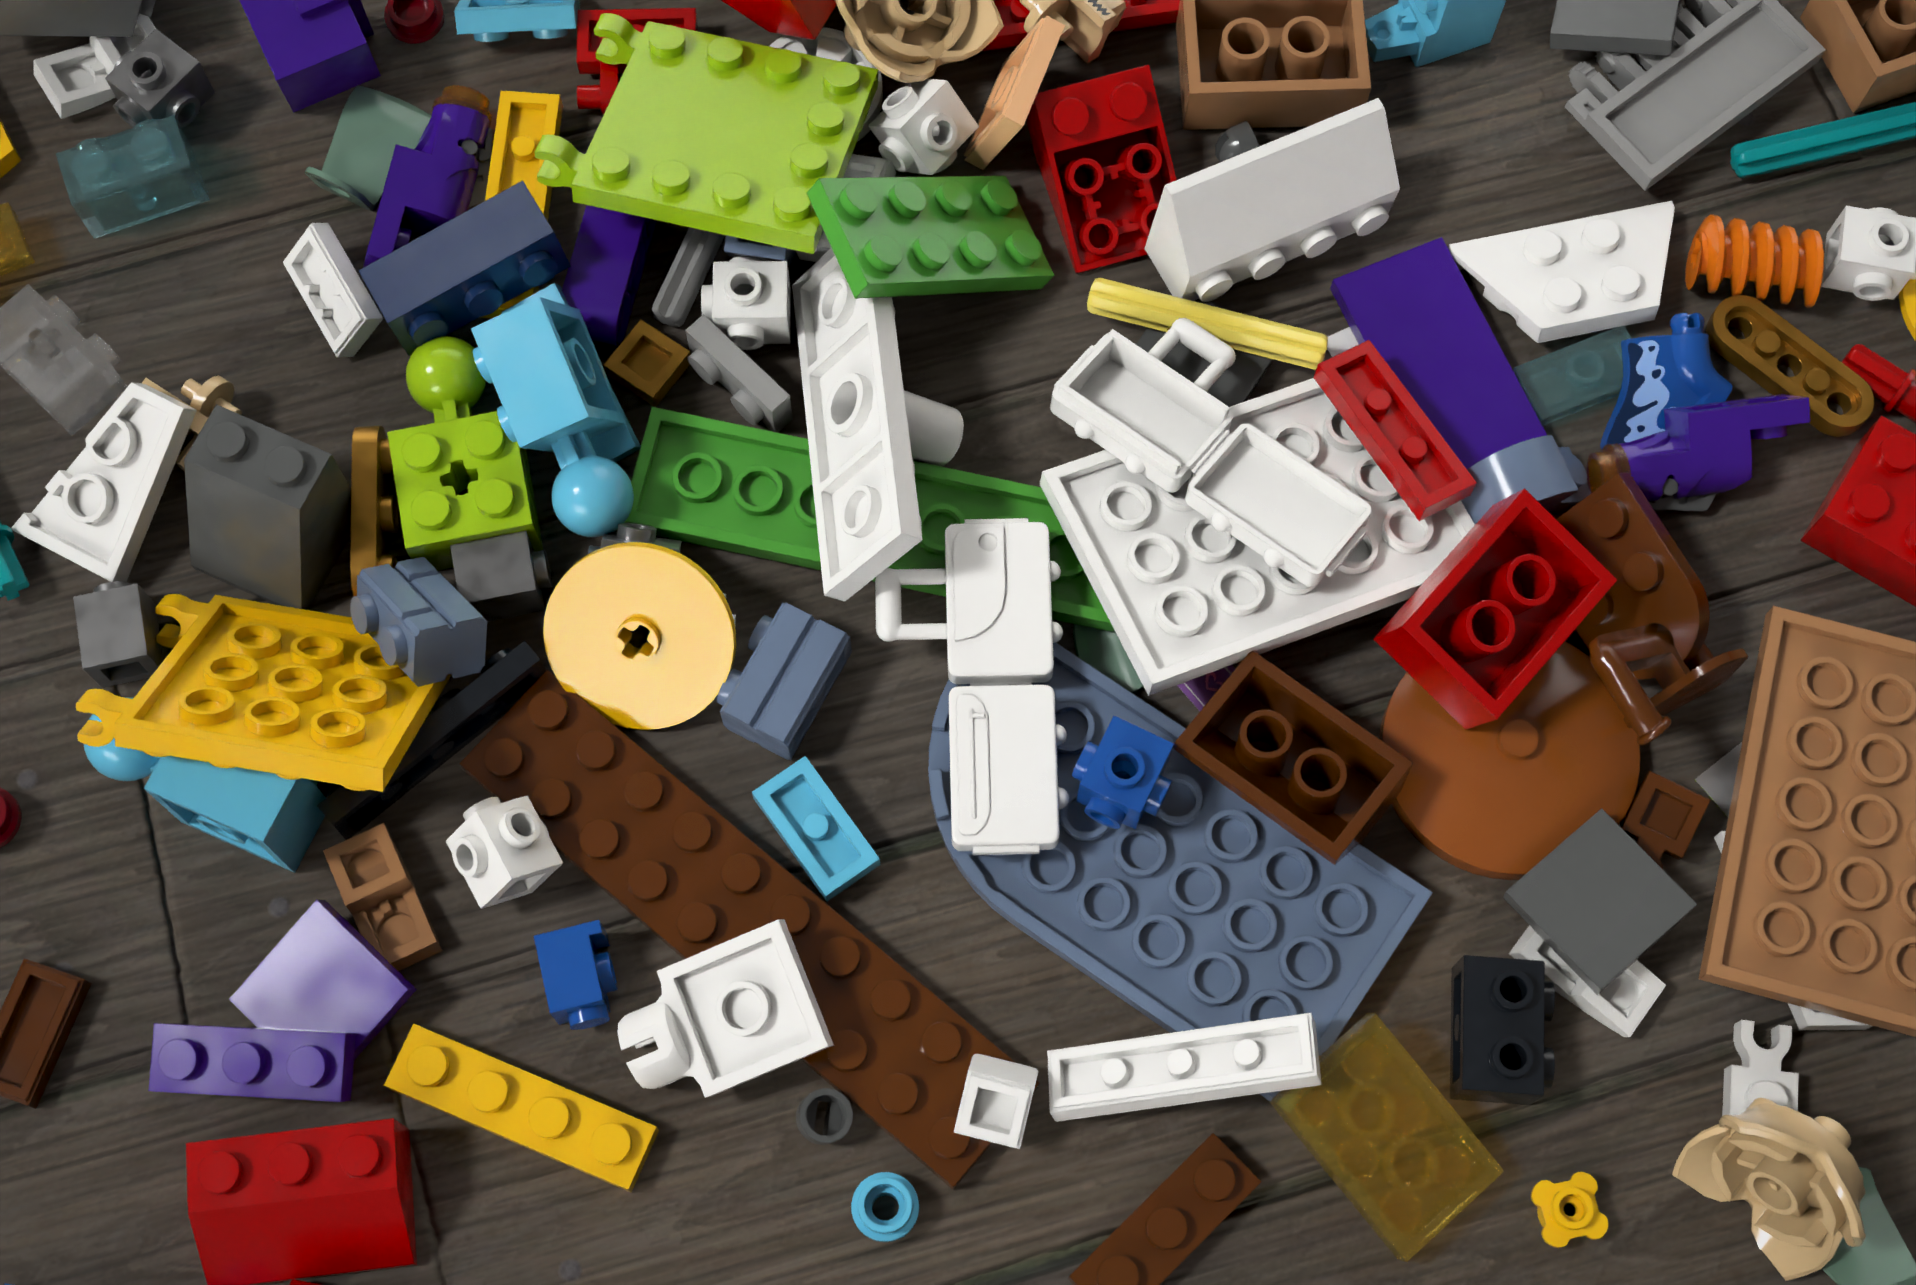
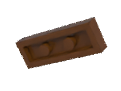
(1171, 1220)

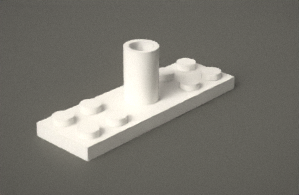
(862, 429)

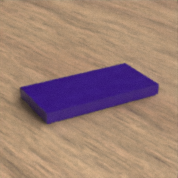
(1439, 348)

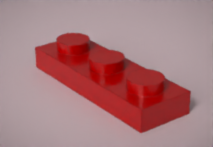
(1394, 430)

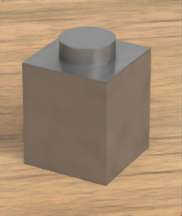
(501, 575)
(117, 633)

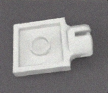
(728, 1015)

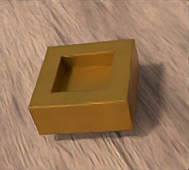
(647, 363)

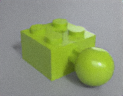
(454, 455)

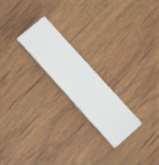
(1183, 1067)

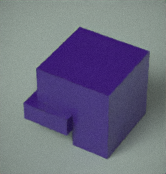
(313, 46)

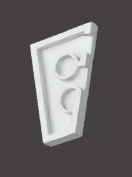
(110, 492)

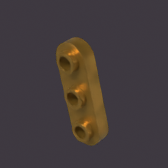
(1775, 341)
(372, 509)

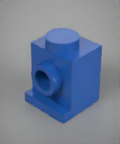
(576, 975)

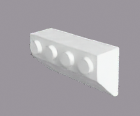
(1275, 204)

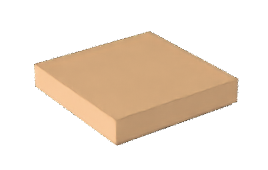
(1014, 92)

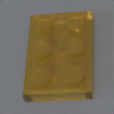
(1388, 1138)

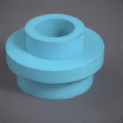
(880, 1185)

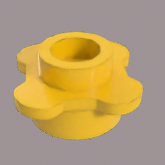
(1558, 1226)

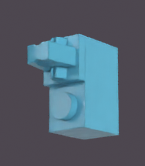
(1431, 28)

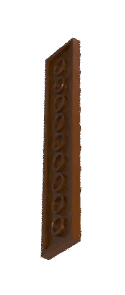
(705, 882)

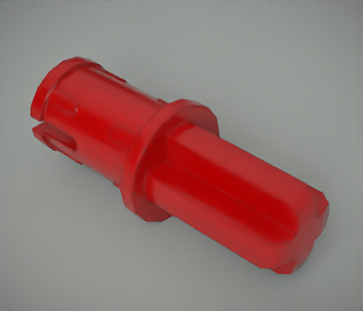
(1885, 379)

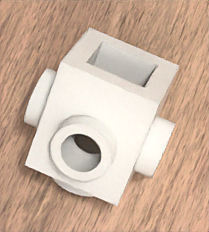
(923, 127)
(1870, 253)
(749, 301)
(503, 850)

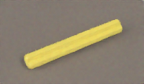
(1235, 329)

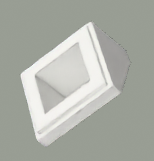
(996, 1100)

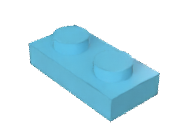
(496, 18)
(816, 828)

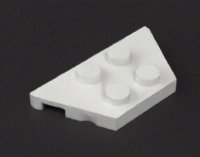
(1575, 272)

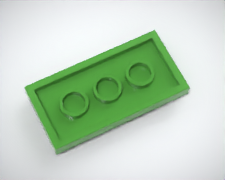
(929, 235)

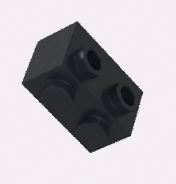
(1500, 1030)

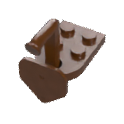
(1651, 616)

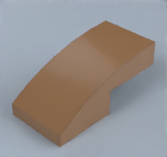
(382, 897)

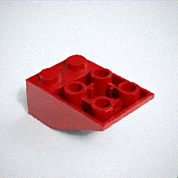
(1102, 163)

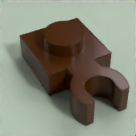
(1664, 817)

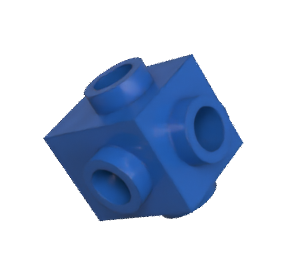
(1125, 754)

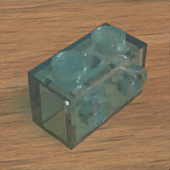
(132, 176)

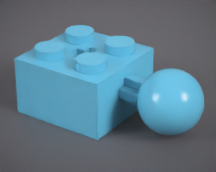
(555, 403)
(236, 804)

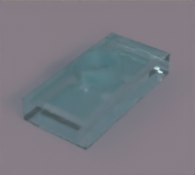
(1574, 376)

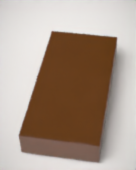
(35, 1028)

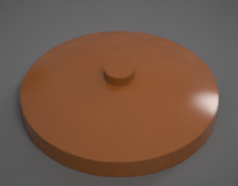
(1518, 784)

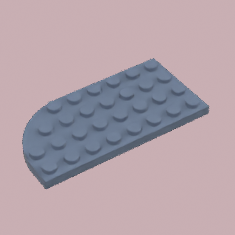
(1198, 908)

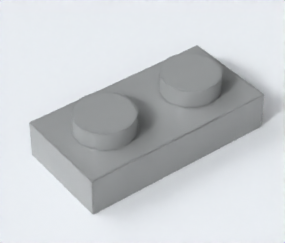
(753, 390)

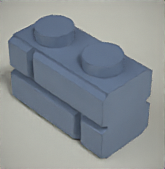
(419, 621)
(783, 680)

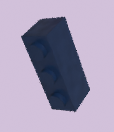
(465, 268)

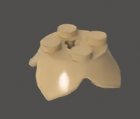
(916, 44)
(1791, 1174)

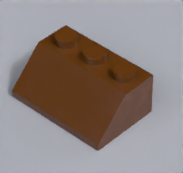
(1295, 758)

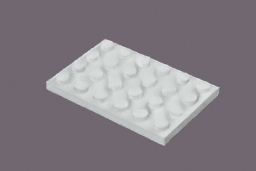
(1202, 598)

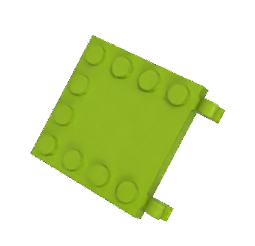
(715, 133)

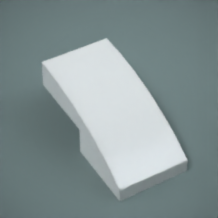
(76, 76)
(1618, 1006)

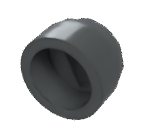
(1235, 141)
(837, 1117)

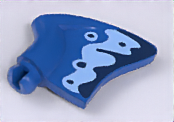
(1663, 375)

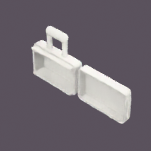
(1176, 429)
(999, 644)

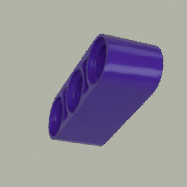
(607, 270)

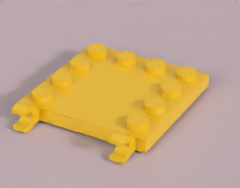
(268, 695)

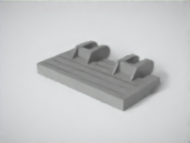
(1696, 91)

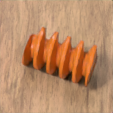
(1757, 258)

